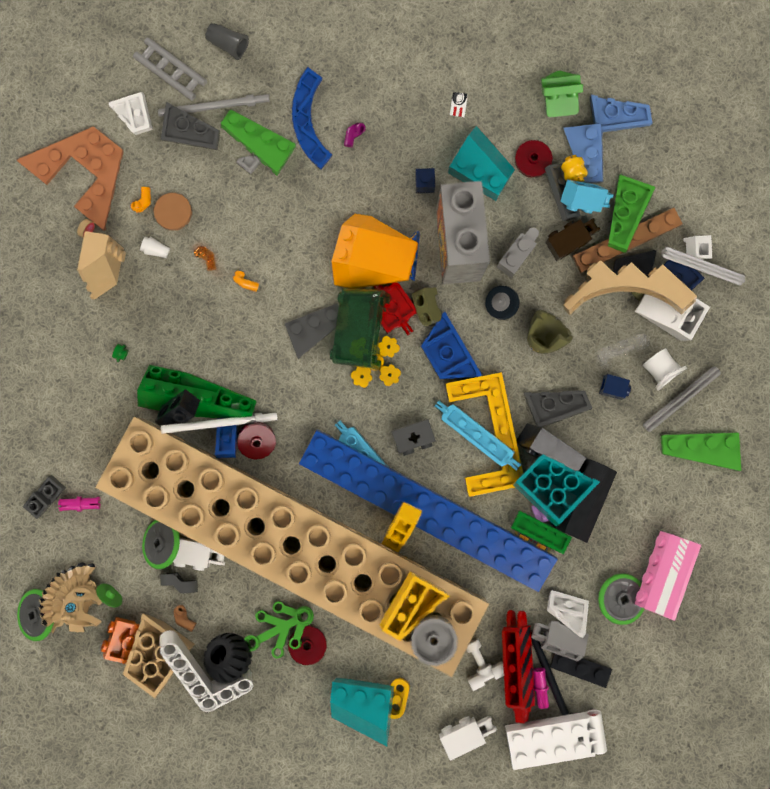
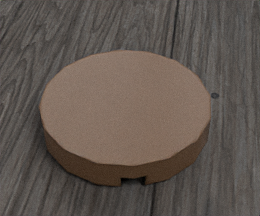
(172, 211)

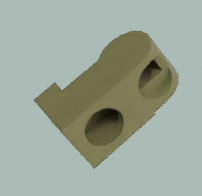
(427, 306)

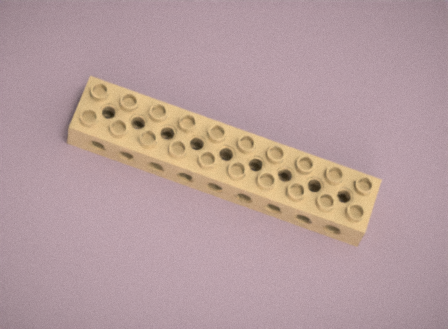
(284, 516)

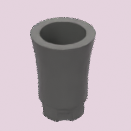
(227, 40)

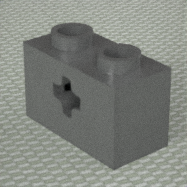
(422, 429)

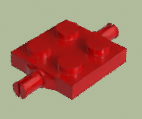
(399, 309)

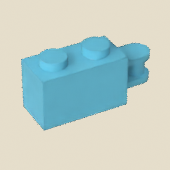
(585, 196)

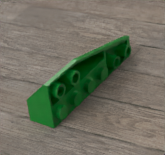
(163, 384)

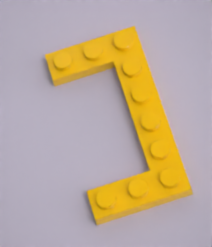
(494, 389)

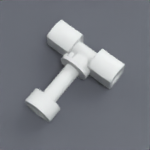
(485, 671)

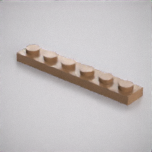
(645, 232)

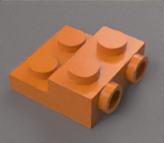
(120, 640)

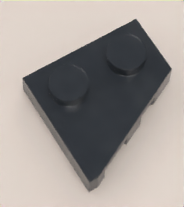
(643, 261)

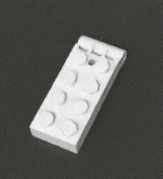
(556, 739)

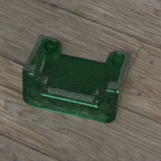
(359, 327)

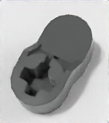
(178, 582)

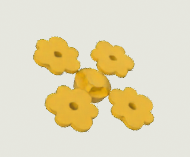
(385, 371)

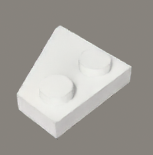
(569, 610)

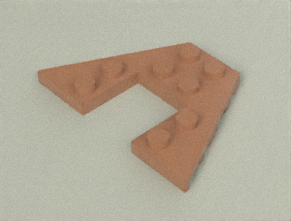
(94, 153)

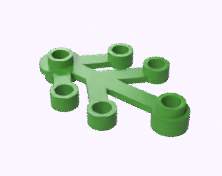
(282, 627)

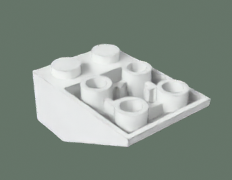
(670, 320)

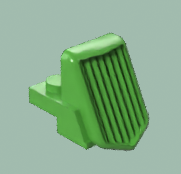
(561, 93)

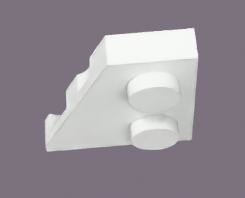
(133, 112)

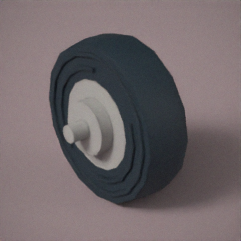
(502, 302)

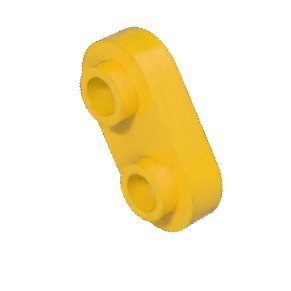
(400, 697)

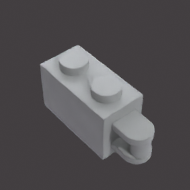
(518, 252)
(560, 640)

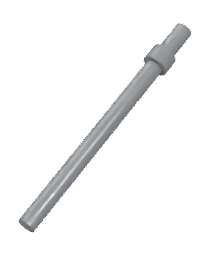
(249, 100)

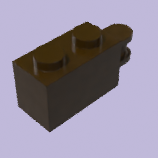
(570, 238)

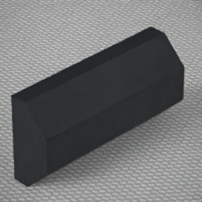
(583, 518)

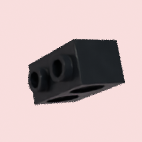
(178, 409)

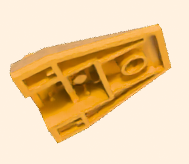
(371, 254)

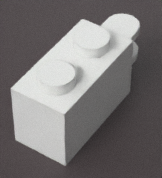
(196, 555)
(465, 736)

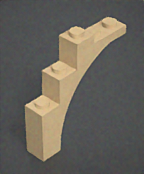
(659, 284)

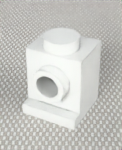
(699, 246)

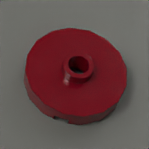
(528, 166)
(254, 432)
(315, 652)

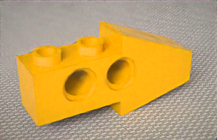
(401, 527)

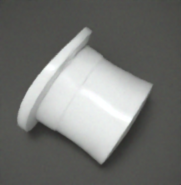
(663, 368)

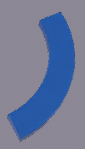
(302, 119)

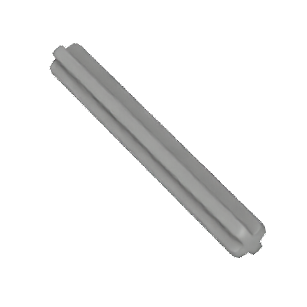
(703, 266)
(681, 399)

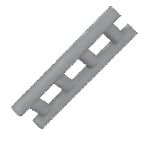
(166, 58)

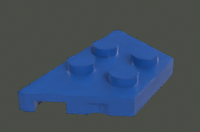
(448, 353)

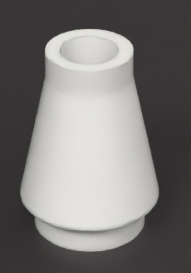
(153, 247)

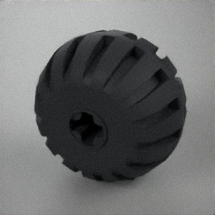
(227, 657)

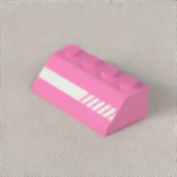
(667, 575)

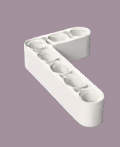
(206, 693)

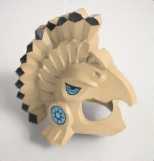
(69, 599)

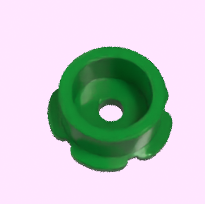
(120, 352)

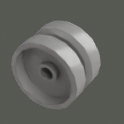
(440, 650)

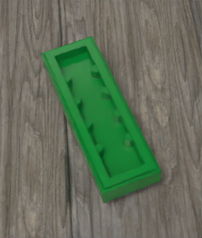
(541, 532)

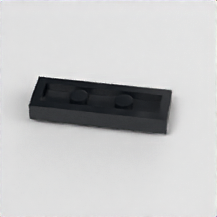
(583, 669)

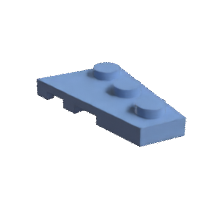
(619, 115)
(587, 143)

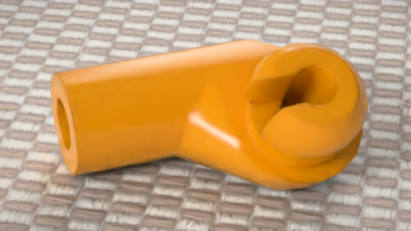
(145, 201)
(244, 283)

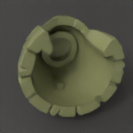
(547, 333)

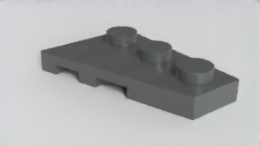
(187, 130)
(311, 328)
(556, 406)

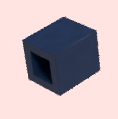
(425, 180)
(615, 387)

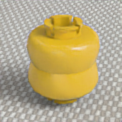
(574, 168)

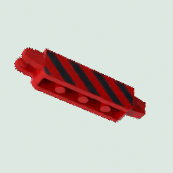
(518, 665)

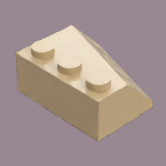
(100, 262)
(145, 662)

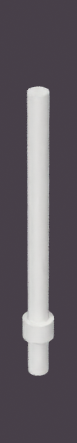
(256, 417)

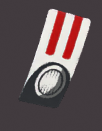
(458, 104)

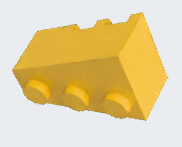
(411, 604)

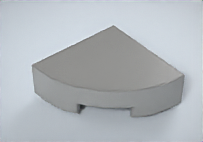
(249, 163)

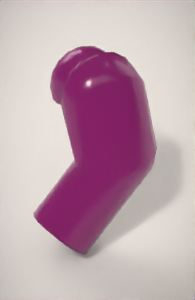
(353, 132)

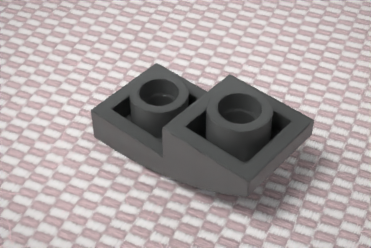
(44, 497)

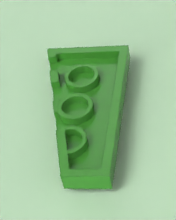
(266, 145)
(629, 208)
(711, 449)

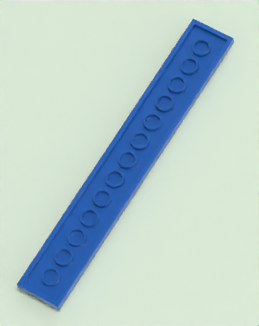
(439, 515)

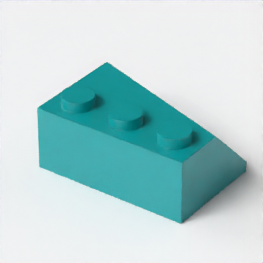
(481, 162)
(554, 488)
(363, 707)

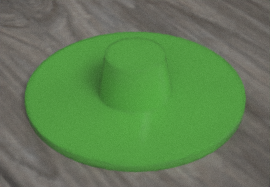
(109, 595)

